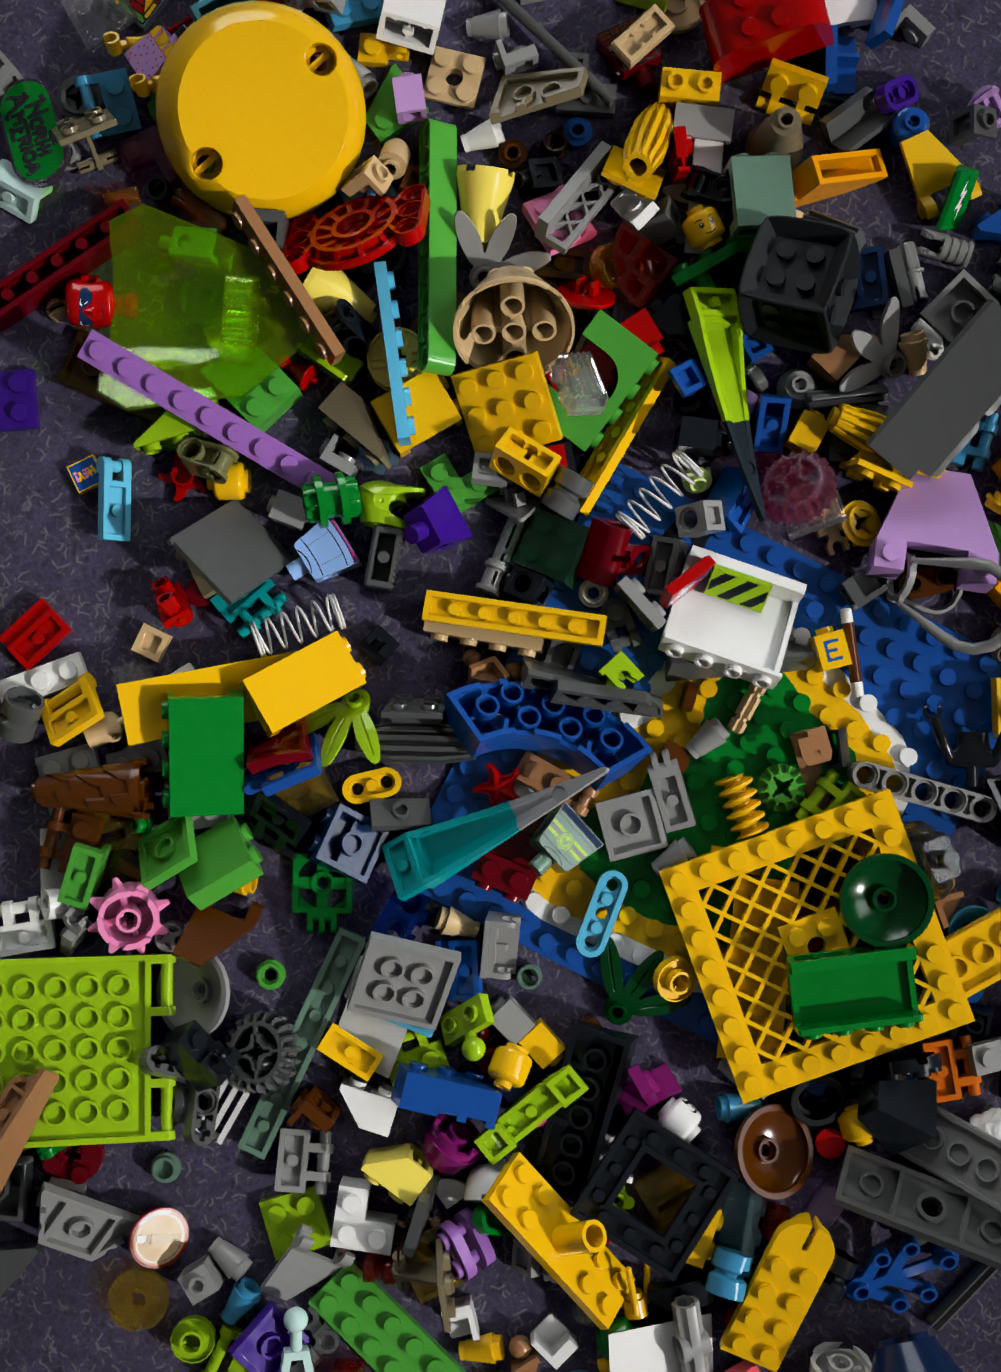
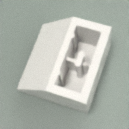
(411, 23)

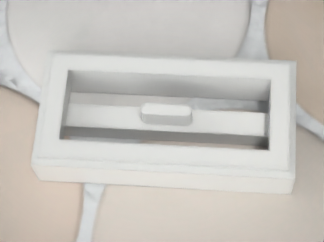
(220, 1137)

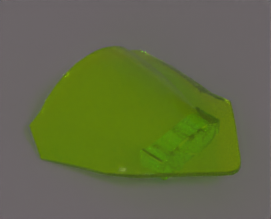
(194, 308)

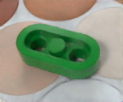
(487, 1223)

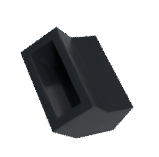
(842, 749)

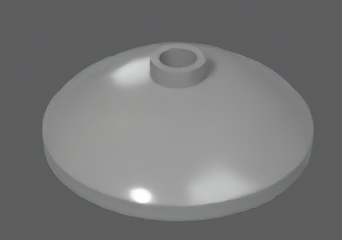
(198, 994)

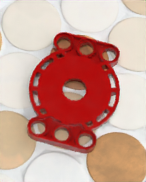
(385, 223)

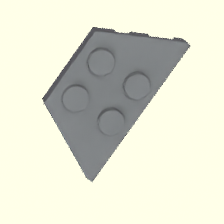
(80, 1223)

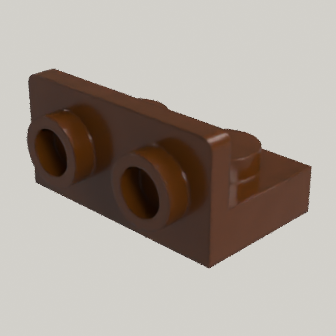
(318, 1108)

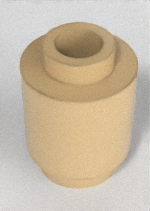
(395, 156)

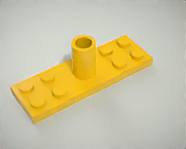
(563, 1245)

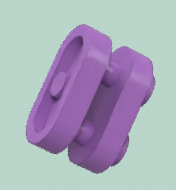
(465, 1245)

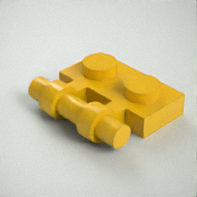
(793, 84)

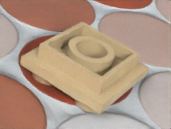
(449, 62)

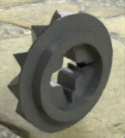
(68, 92)

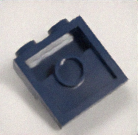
(346, 843)

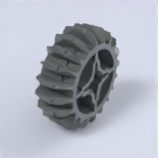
(258, 1034)

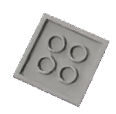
(403, 981)

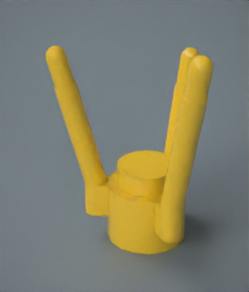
(636, 1300)

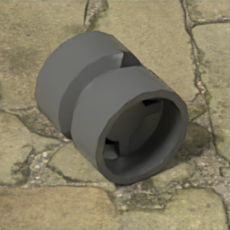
(565, 494)
(20, 714)

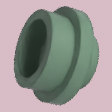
(166, 1167)

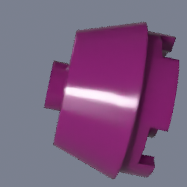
(450, 1144)

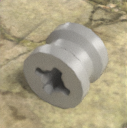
(167, 942)

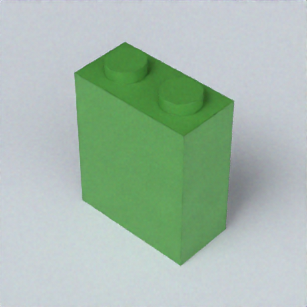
(223, 863)

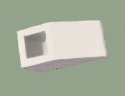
(369, 1105)

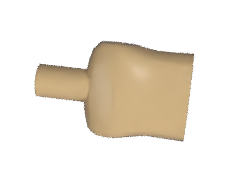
(105, 731)

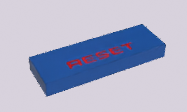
(883, 22)

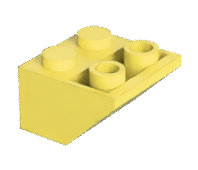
(398, 1169)

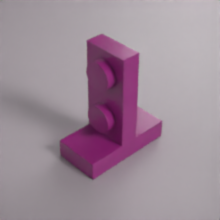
(648, 1088)

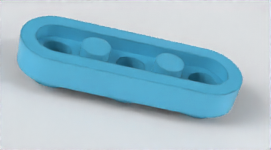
(601, 927)

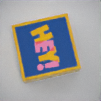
(84, 474)

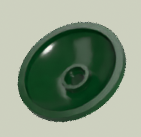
(907, 904)

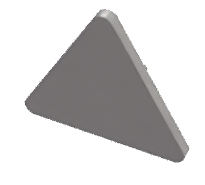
(515, 504)

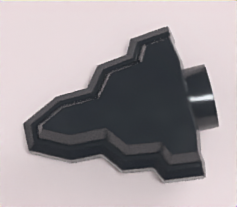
(671, 320)

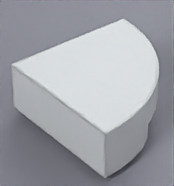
(450, 1191)

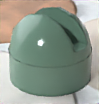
(526, 979)

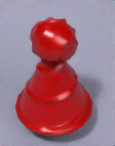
(303, 374)

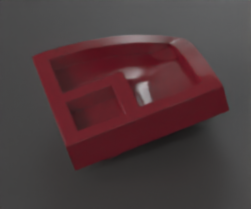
(285, 747)

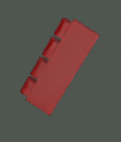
(638, 324)

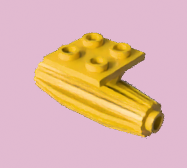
(643, 152)
(855, 427)

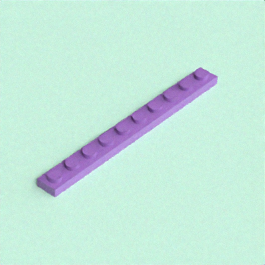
(199, 410)

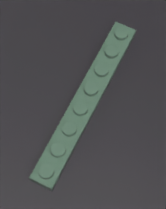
(311, 1027)

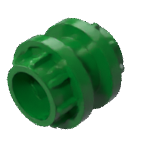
(331, 499)

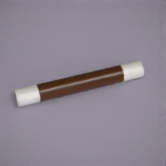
(854, 668)

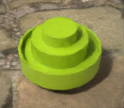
(193, 1339)

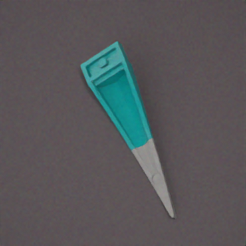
(439, 851)

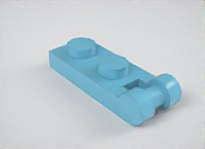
(114, 499)

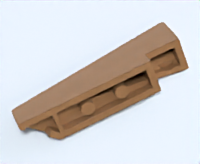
(19, 1112)

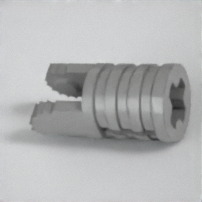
(950, 250)

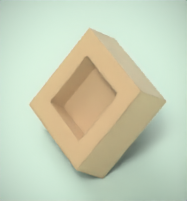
(151, 643)

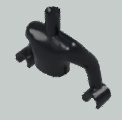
(969, 751)

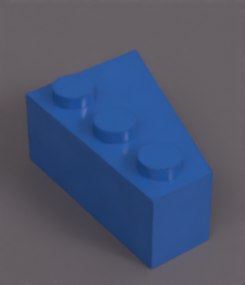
(446, 1092)

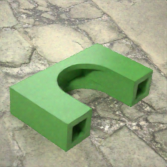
(632, 361)

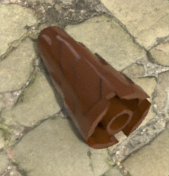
(107, 789)

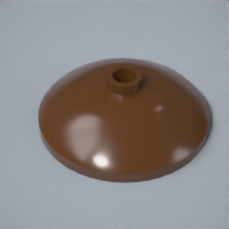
(785, 1155)

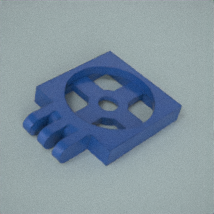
(291, 777)

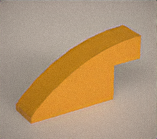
(836, 174)

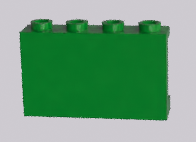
(204, 754)
(852, 990)

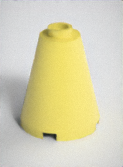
(484, 196)
(329, 286)

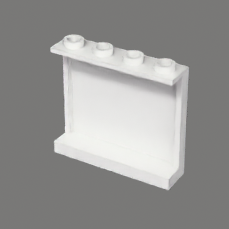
(729, 635)

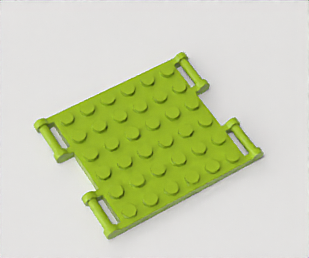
(88, 1026)

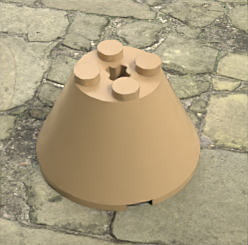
(513, 316)

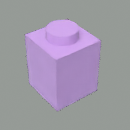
(409, 98)

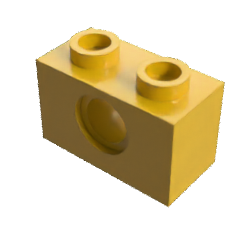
(689, 87)

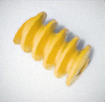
(742, 805)

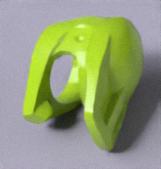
(380, 498)

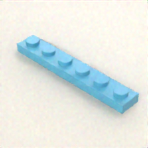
(396, 366)

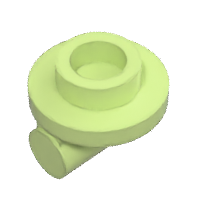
(701, 484)

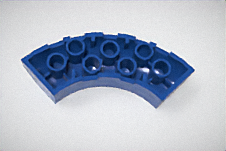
(515, 717)

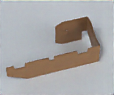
(811, 749)

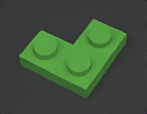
(466, 495)

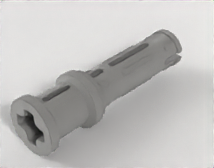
(498, 567)

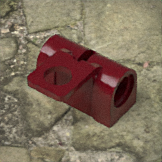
(610, 553)

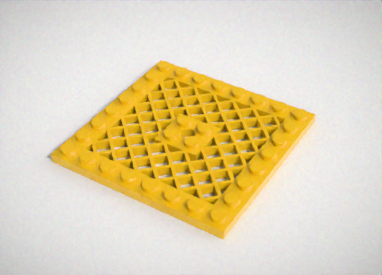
(781, 1071)

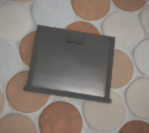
(231, 551)

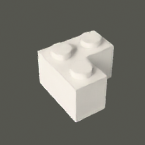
(356, 1225)

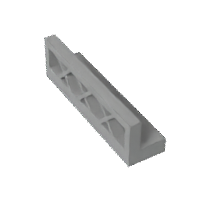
(568, 200)

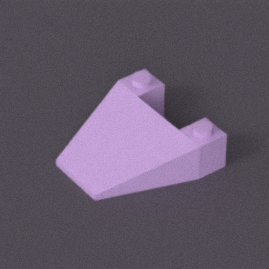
(935, 518)

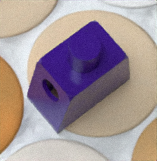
(436, 523)

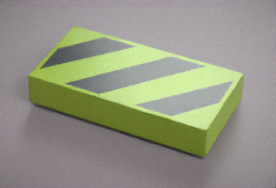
(738, 588)

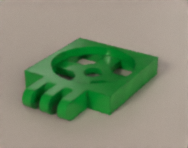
(322, 912)

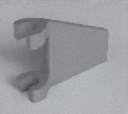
(302, 1268)

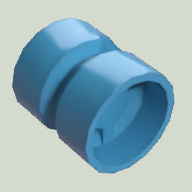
(729, 1273)

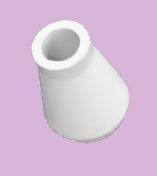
(483, 137)

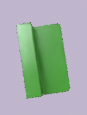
(83, 875)

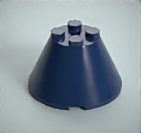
(916, 1355)

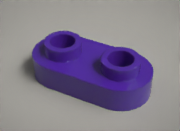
(896, 94)

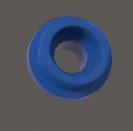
(577, 140)

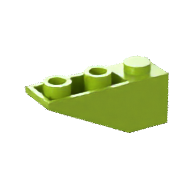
(167, 431)

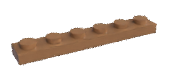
(280, 271)

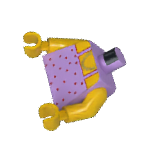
(144, 54)

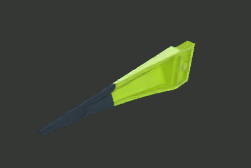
(720, 346)

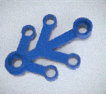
(867, 1285)

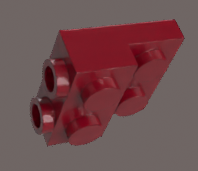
(507, 868)

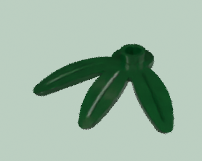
(629, 996)

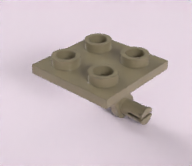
(93, 122)
(429, 1273)

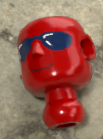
(89, 302)

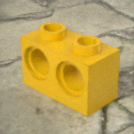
(524, 461)

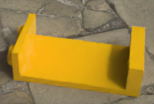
(303, 682)

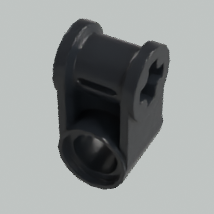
(704, 188)
(349, 328)

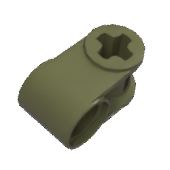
(206, 459)

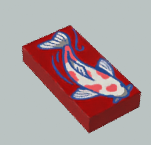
(686, 581)

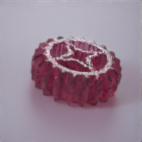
(802, 495)

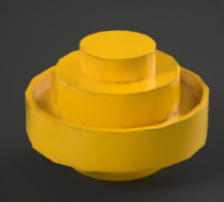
(674, 979)

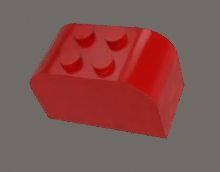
(750, 33)

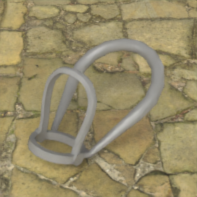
(939, 634)

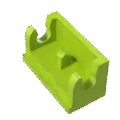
(617, 668)

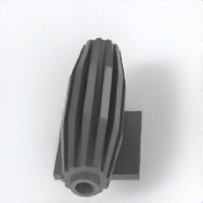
(417, 733)

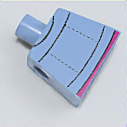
(323, 553)

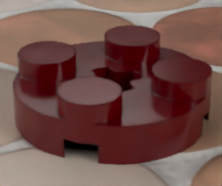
(79, 1169)

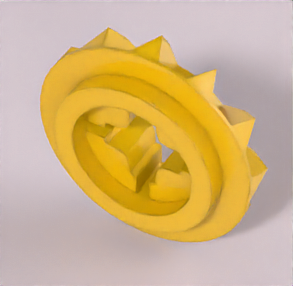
(871, 522)

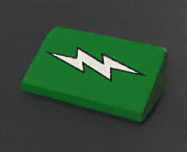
(957, 198)

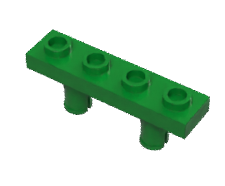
(700, 271)

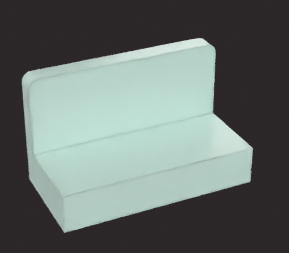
(17, 196)

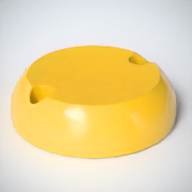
(258, 108)

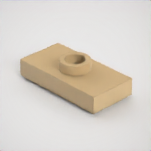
(642, 36)

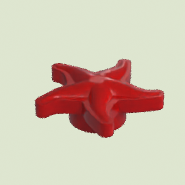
(182, 480)
(498, 786)

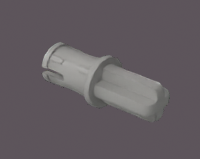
(913, 270)

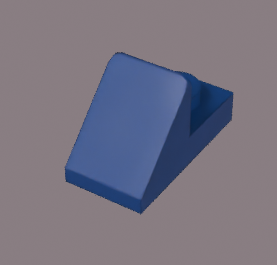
(771, 423)

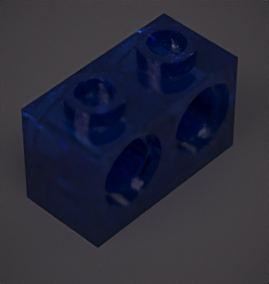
(395, 919)

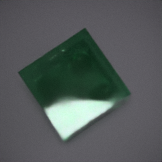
(552, 547)

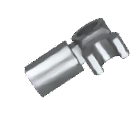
(326, 1341)

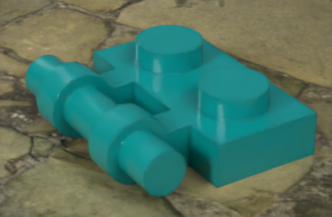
(240, 607)

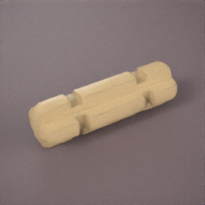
(746, 709)

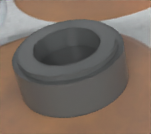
(755, 378)

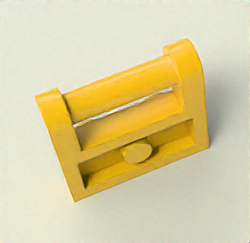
(74, 716)

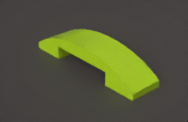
(529, 1112)

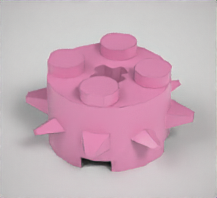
(120, 930)

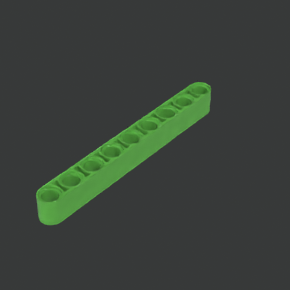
(437, 249)

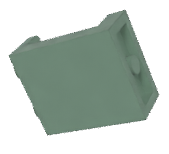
(758, 190)

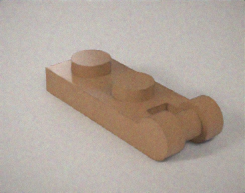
(542, 774)

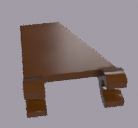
(212, 932)

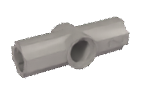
(691, 1339)

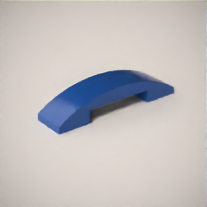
(691, 377)

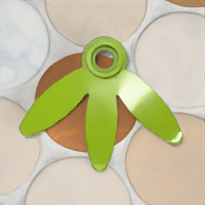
(351, 710)

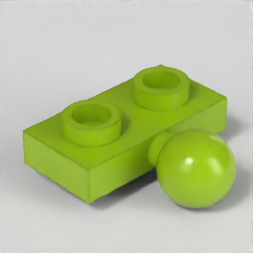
(463, 1024)

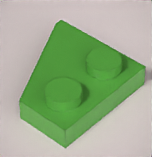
(382, 113)

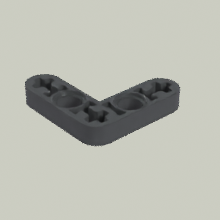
(168, 1071)

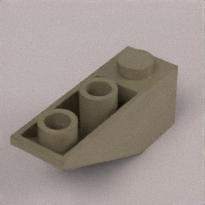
(352, 415)

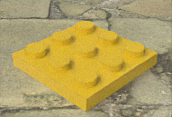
(504, 396)

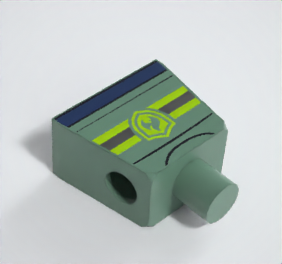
(562, 841)

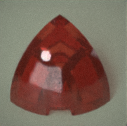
(640, 265)

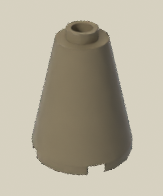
(778, 133)

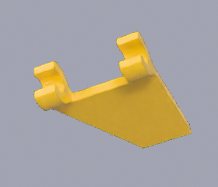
(930, 170)

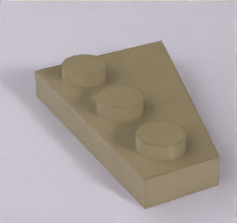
(535, 91)

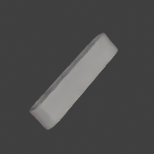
(934, 795)

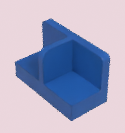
(840, 64)

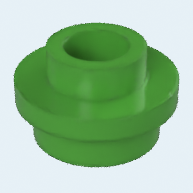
(267, 983)

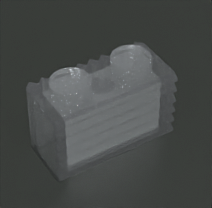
(579, 384)

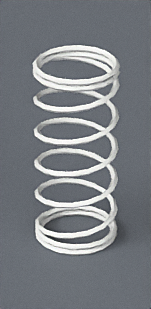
(685, 461)
(261, 644)

